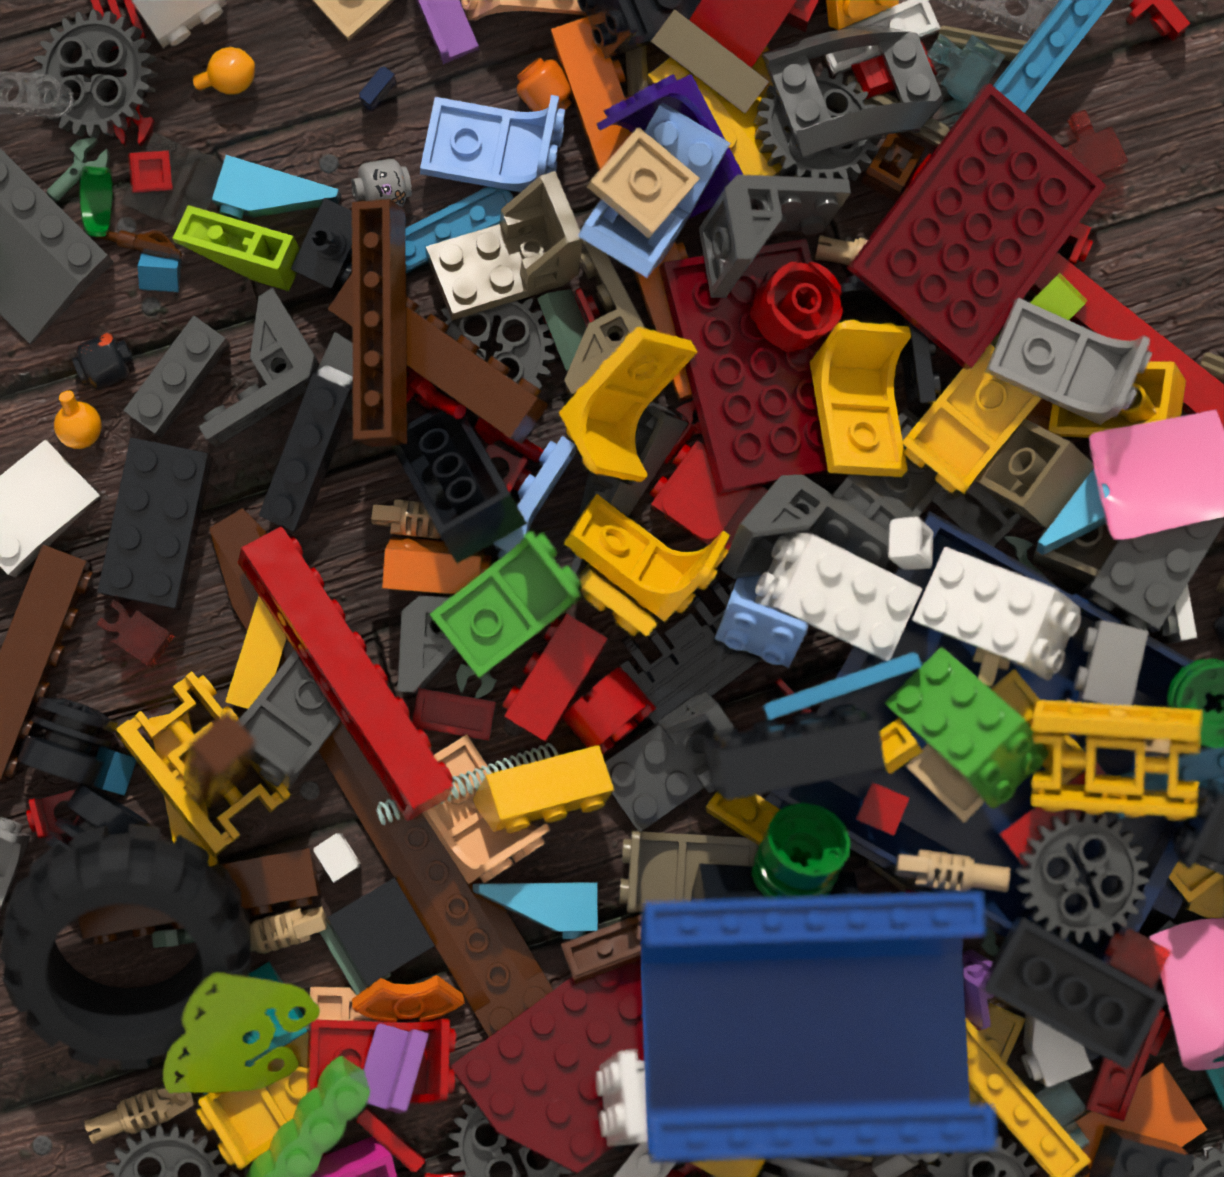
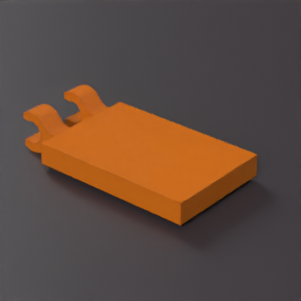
(1155, 1111)

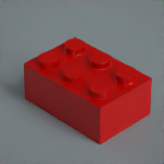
(554, 676)

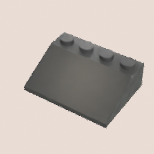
(42, 255)

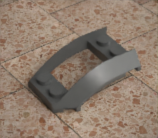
(805, 105)

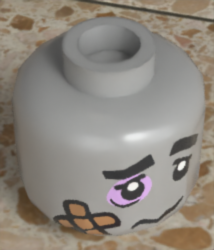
(382, 181)

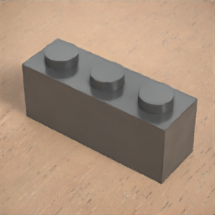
(177, 377)

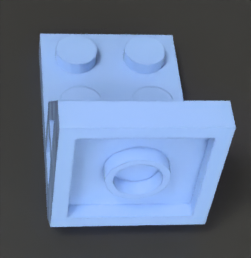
(698, 151)

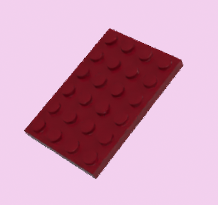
(977, 226)
(747, 393)

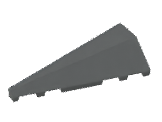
(654, 439)

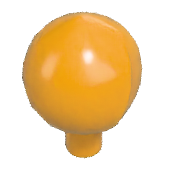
(227, 71)
(77, 422)

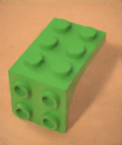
(508, 604)
(969, 727)

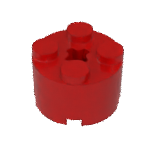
(797, 305)
(609, 711)

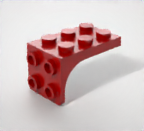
(352, 1041)

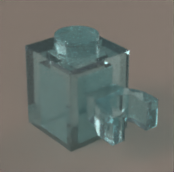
(969, 67)
(1065, 1108)

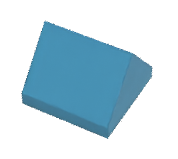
(159, 273)
(116, 770)

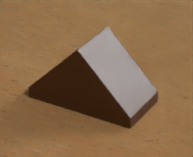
(892, 165)

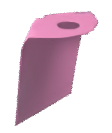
(1161, 473)
(1196, 989)

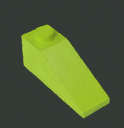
(240, 246)

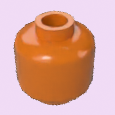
(541, 81)

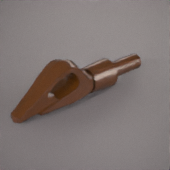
(150, 243)

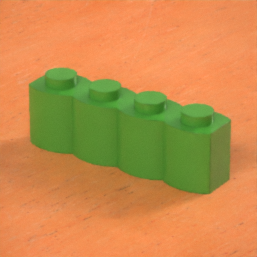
(316, 1123)

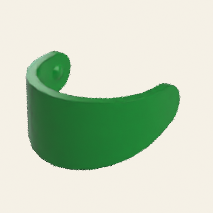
(96, 200)

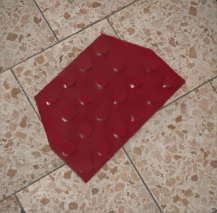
(541, 1068)

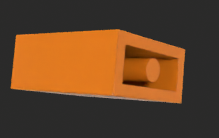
(429, 566)

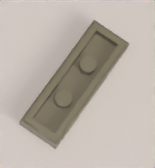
(709, 61)

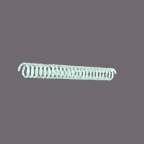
(475, 780)

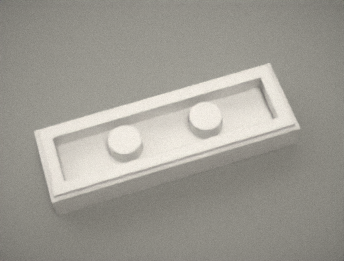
(908, 16)

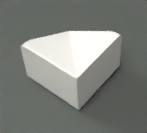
(910, 543)
(337, 857)

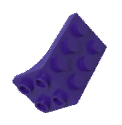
(687, 99)

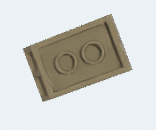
(520, 257)
(623, 319)

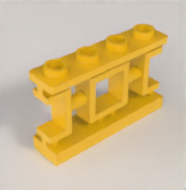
(1116, 728)
(172, 783)

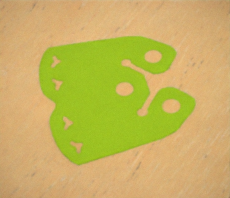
(216, 1037)

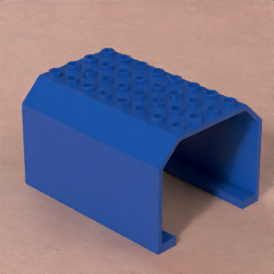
(808, 1028)

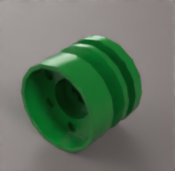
(1188, 692)
(800, 853)

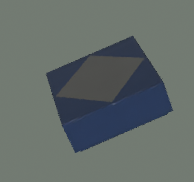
(377, 88)

